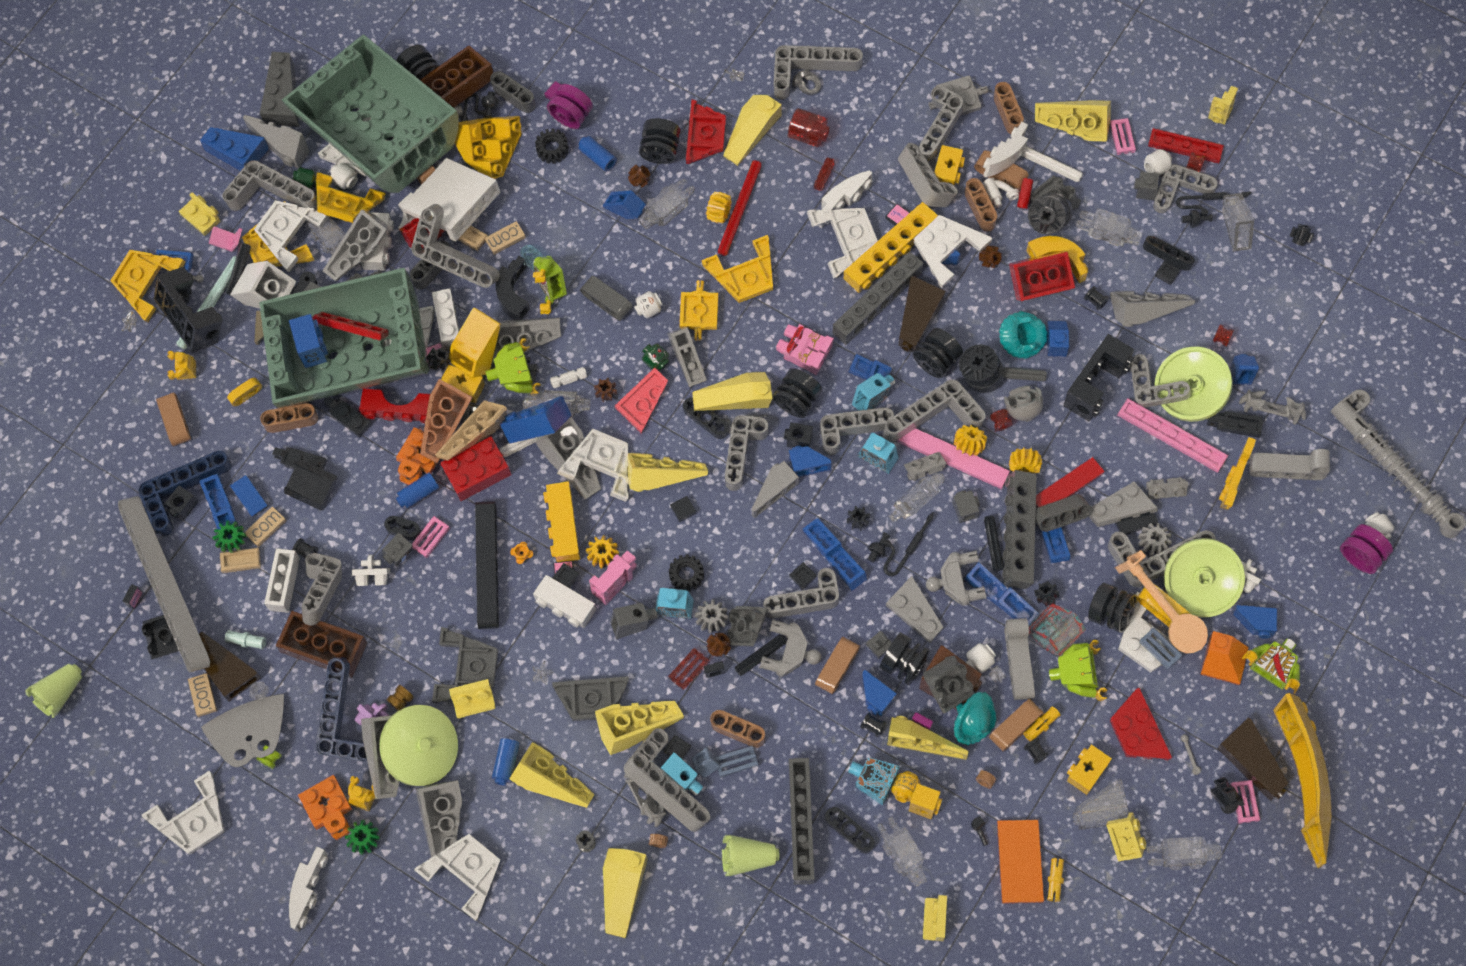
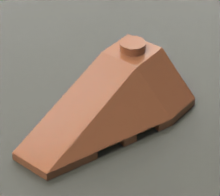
(443, 415)

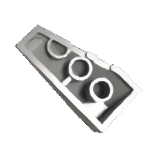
(533, 330)

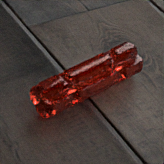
(824, 174)

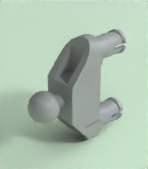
(953, 580)
(794, 650)

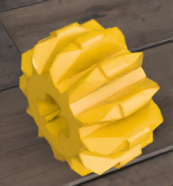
(718, 207)
(970, 440)
(1025, 460)
(602, 544)

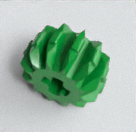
(236, 533)
(354, 841)

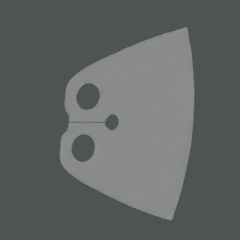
(256, 718)

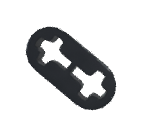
(402, 523)

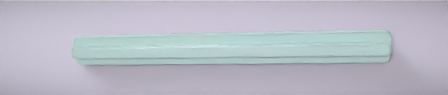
(214, 294)

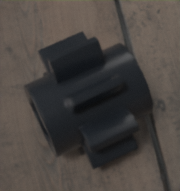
(1301, 234)
(438, 359)
(854, 521)
(1047, 593)

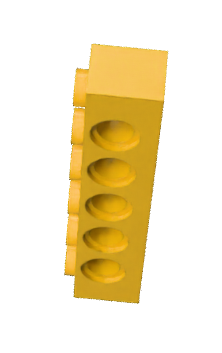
(906, 227)

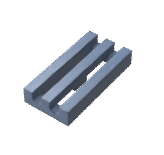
(1155, 653)
(734, 754)

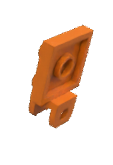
(411, 461)
(331, 815)

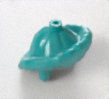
(1023, 334)
(975, 719)

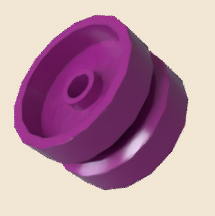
(570, 106)
(1366, 549)

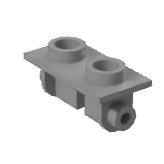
(931, 463)
(1173, 488)

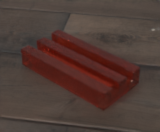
(699, 656)

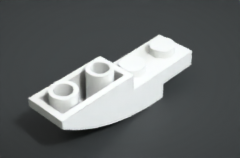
(1006, 153)
(846, 192)
(301, 895)

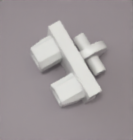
(361, 575)
(1250, 580)

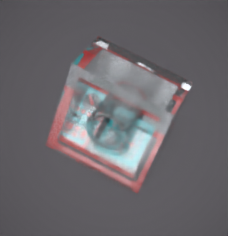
(1056, 629)

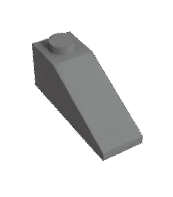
(687, 356)
(778, 483)

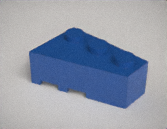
(234, 147)
(536, 420)

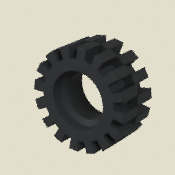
(551, 155)
(691, 583)

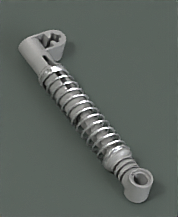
(1394, 464)

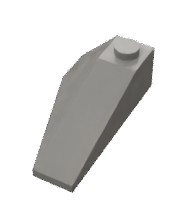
(283, 141)
(358, 242)
(1138, 309)
(560, 446)
(383, 782)
(440, 814)

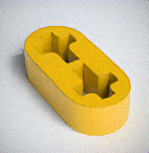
(244, 391)

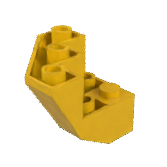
(488, 143)

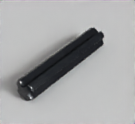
(239, 266)
(993, 543)
(756, 657)

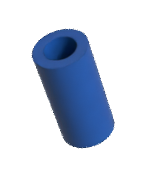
(597, 153)
(417, 491)
(505, 761)

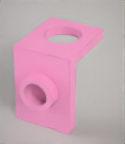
(224, 239)

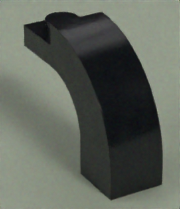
(510, 302)

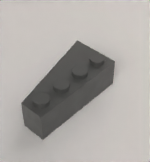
(278, 85)

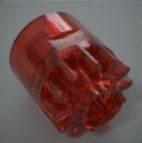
(808, 127)

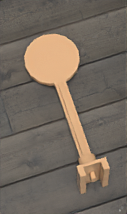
(1186, 631)

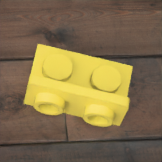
(1222, 108)
(200, 214)
(472, 698)
(1126, 837)
(935, 918)

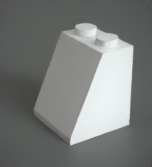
(260, 283)

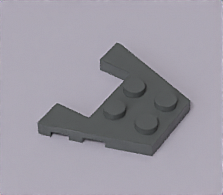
(475, 663)

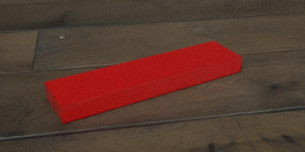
(1185, 145)
(351, 326)
(1070, 483)

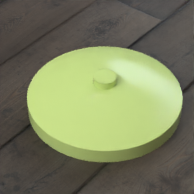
(1208, 380)
(1204, 577)
(418, 745)

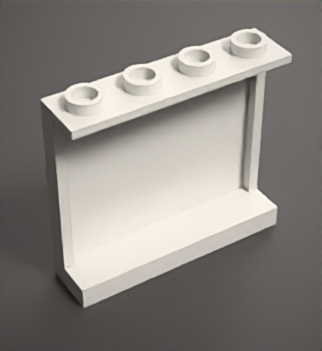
(458, 191)

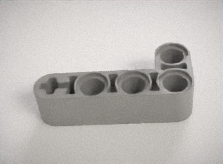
(939, 126)
(924, 179)
(857, 427)
(740, 453)
(1291, 466)
(327, 576)
(800, 597)
(1019, 658)

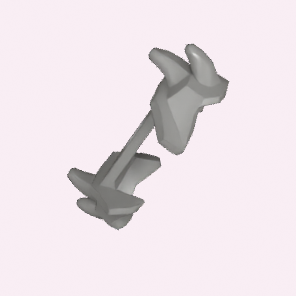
(1292, 409)
(648, 806)

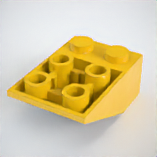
(475, 344)

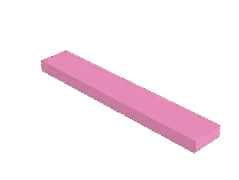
(1172, 435)
(968, 464)

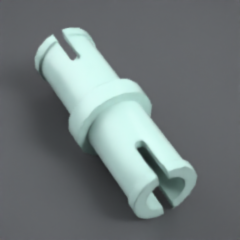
(245, 639)

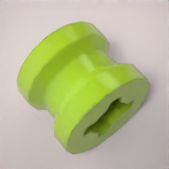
(269, 760)

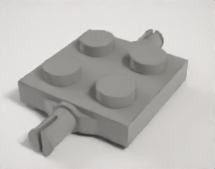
(968, 92)

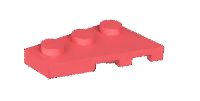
(642, 399)

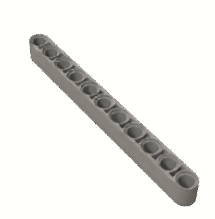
(164, 584)

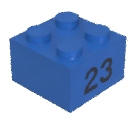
(308, 340)

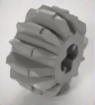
(1158, 534)
(710, 609)

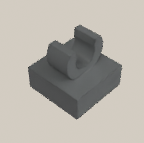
(879, 644)

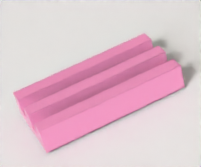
(1125, 149)
(437, 539)
(1248, 819)

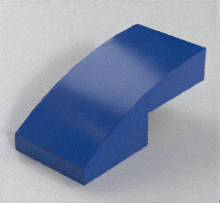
(865, 368)
(248, 495)

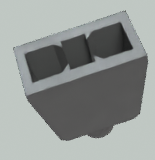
(631, 619)

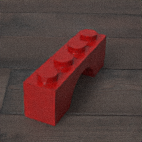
(375, 405)

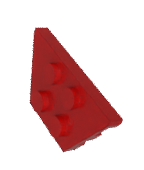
(705, 132)
(1138, 729)

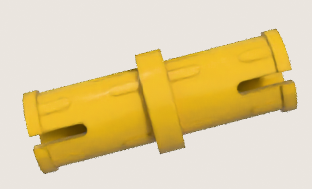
(1051, 715)
(1055, 880)

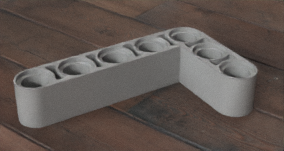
(810, 62)
(259, 175)
(447, 253)
(932, 408)
(1159, 559)
(661, 786)

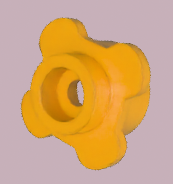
(522, 547)

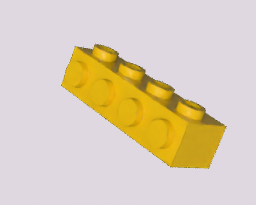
(562, 522)

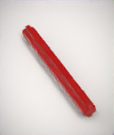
(739, 208)

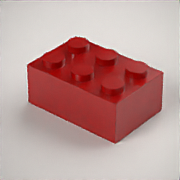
(1041, 275)
(476, 468)

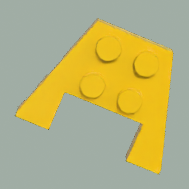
(342, 204)
(260, 252)
(136, 276)
(748, 278)
(1233, 478)

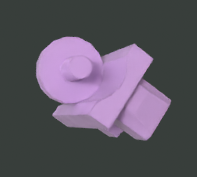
(370, 711)

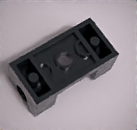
(172, 295)
(1110, 356)

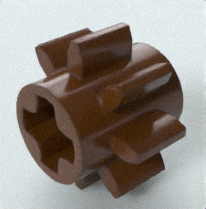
(639, 176)
(990, 256)
(605, 385)
(718, 644)

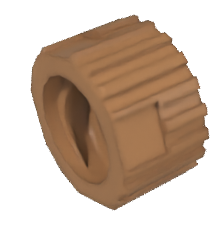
(985, 779)
(658, 840)

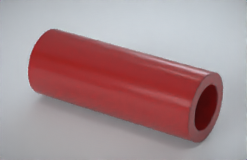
(1025, 193)

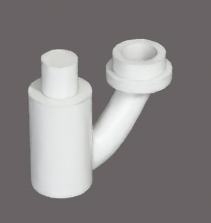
(991, 187)

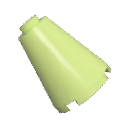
(55, 689)
(747, 855)

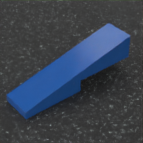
(218, 501)
(835, 554)
(999, 594)

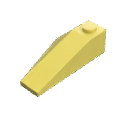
(1082, 118)
(752, 124)
(739, 392)
(651, 473)
(628, 725)
(913, 736)
(544, 776)
(622, 881)

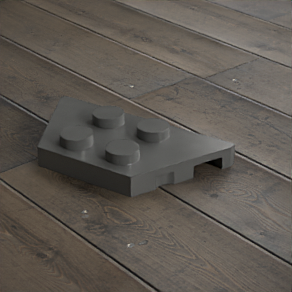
(585, 697)

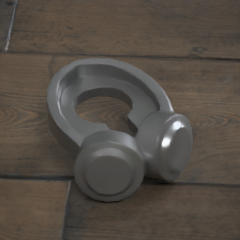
(798, 82)

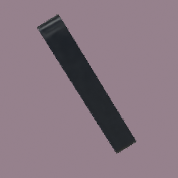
(486, 565)

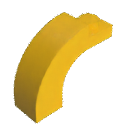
(1052, 244)

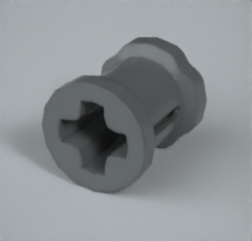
(581, 837)

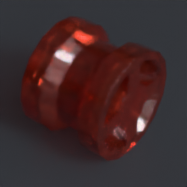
(1195, 162)
(1223, 335)
(1001, 420)

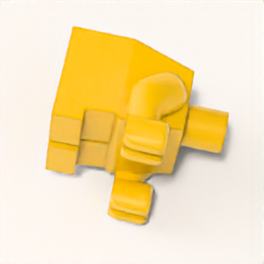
(184, 366)
(360, 796)

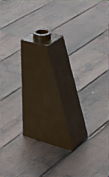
(920, 310)
(226, 670)
(1254, 760)

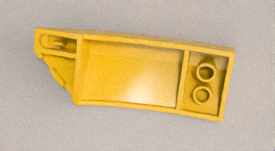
(1311, 771)

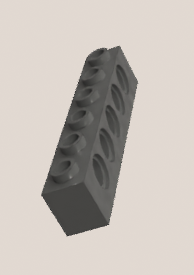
(877, 298)
(1026, 503)
(801, 821)

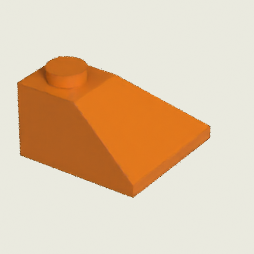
(1224, 658)

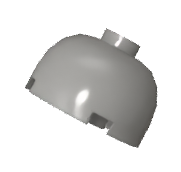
(1024, 403)

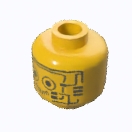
(904, 786)

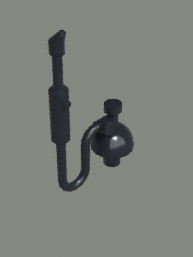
(488, 102)
(1194, 216)
(878, 548)

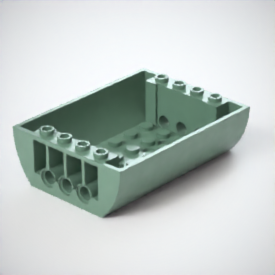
(398, 108)
(377, 300)

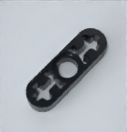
(1168, 253)
(708, 426)
(864, 836)

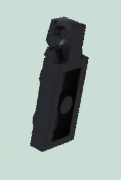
(347, 416)
(1237, 423)
(291, 456)

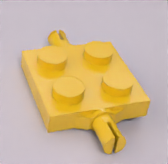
(699, 310)

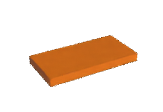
(1020, 861)

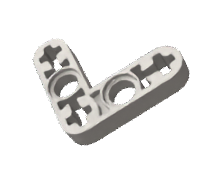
(1174, 181)
(1147, 388)

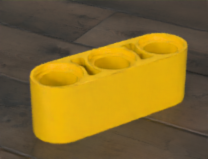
(1152, 606)

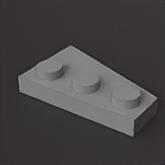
(1122, 504)
(915, 610)

